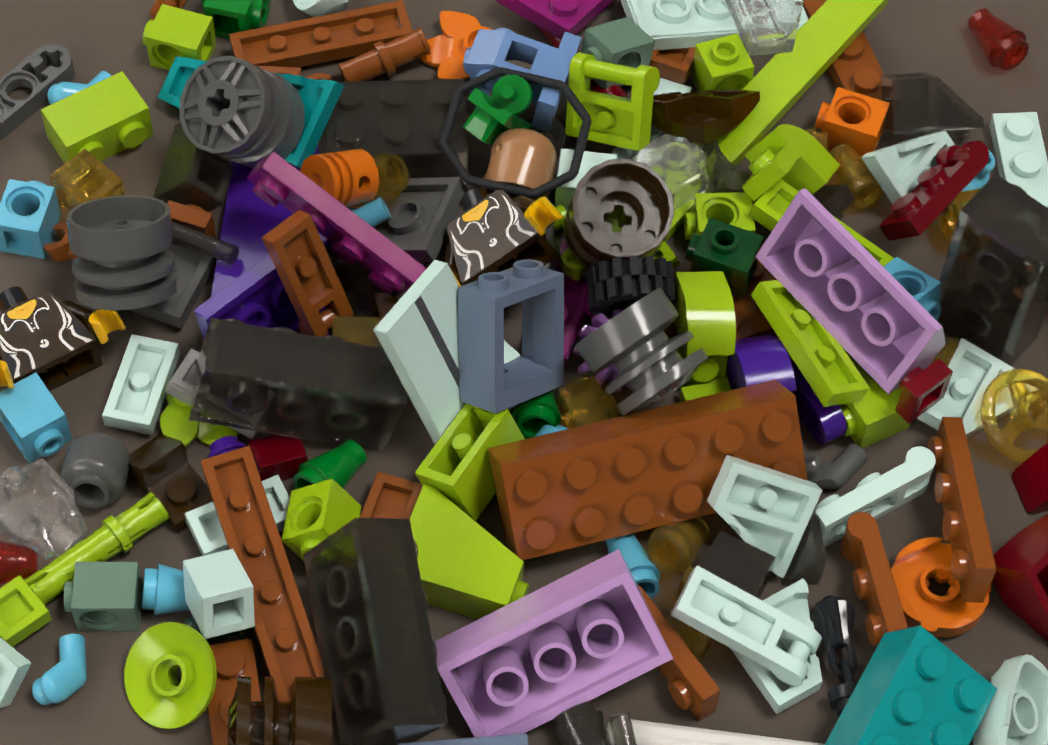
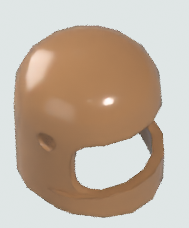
(521, 159)

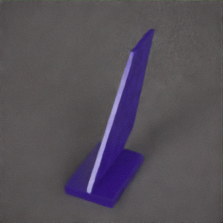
(251, 285)

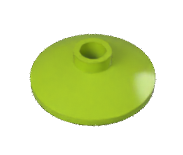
(153, 670)

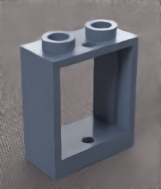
(481, 305)

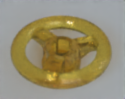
(1020, 420)

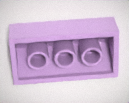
(850, 293)
(551, 650)

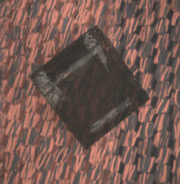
(808, 558)

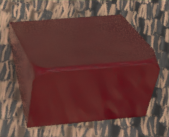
(278, 456)
(1032, 481)

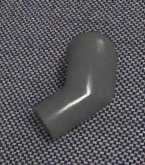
(839, 471)

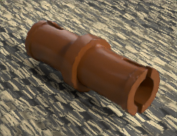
(385, 57)

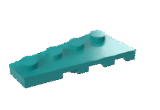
(317, 97)

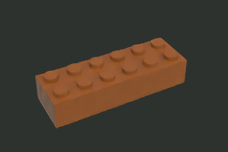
(638, 467)

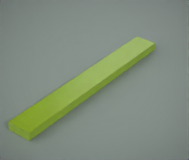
(791, 75)

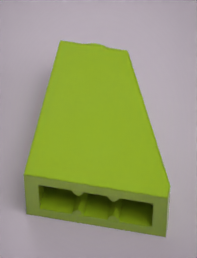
(461, 561)

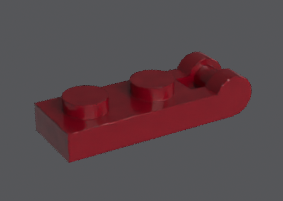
(935, 190)

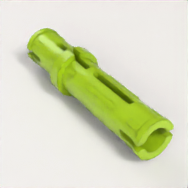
(106, 542)

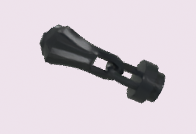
(835, 623)

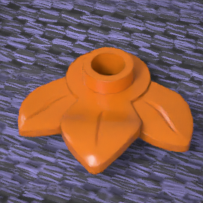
(449, 48)

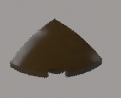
(702, 115)

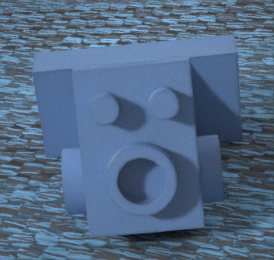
(497, 46)

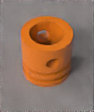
(340, 175)

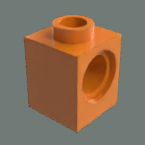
(853, 120)

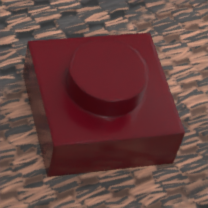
(922, 389)

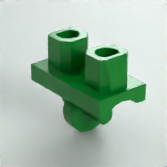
(499, 113)

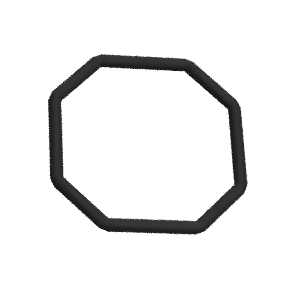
(511, 189)

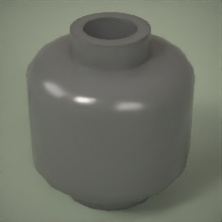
(96, 469)

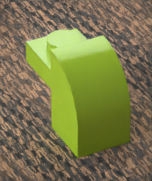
(790, 156)
(709, 313)

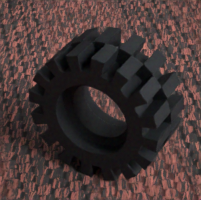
(626, 281)

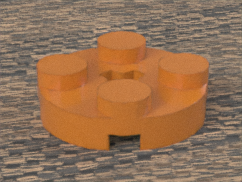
(937, 614)

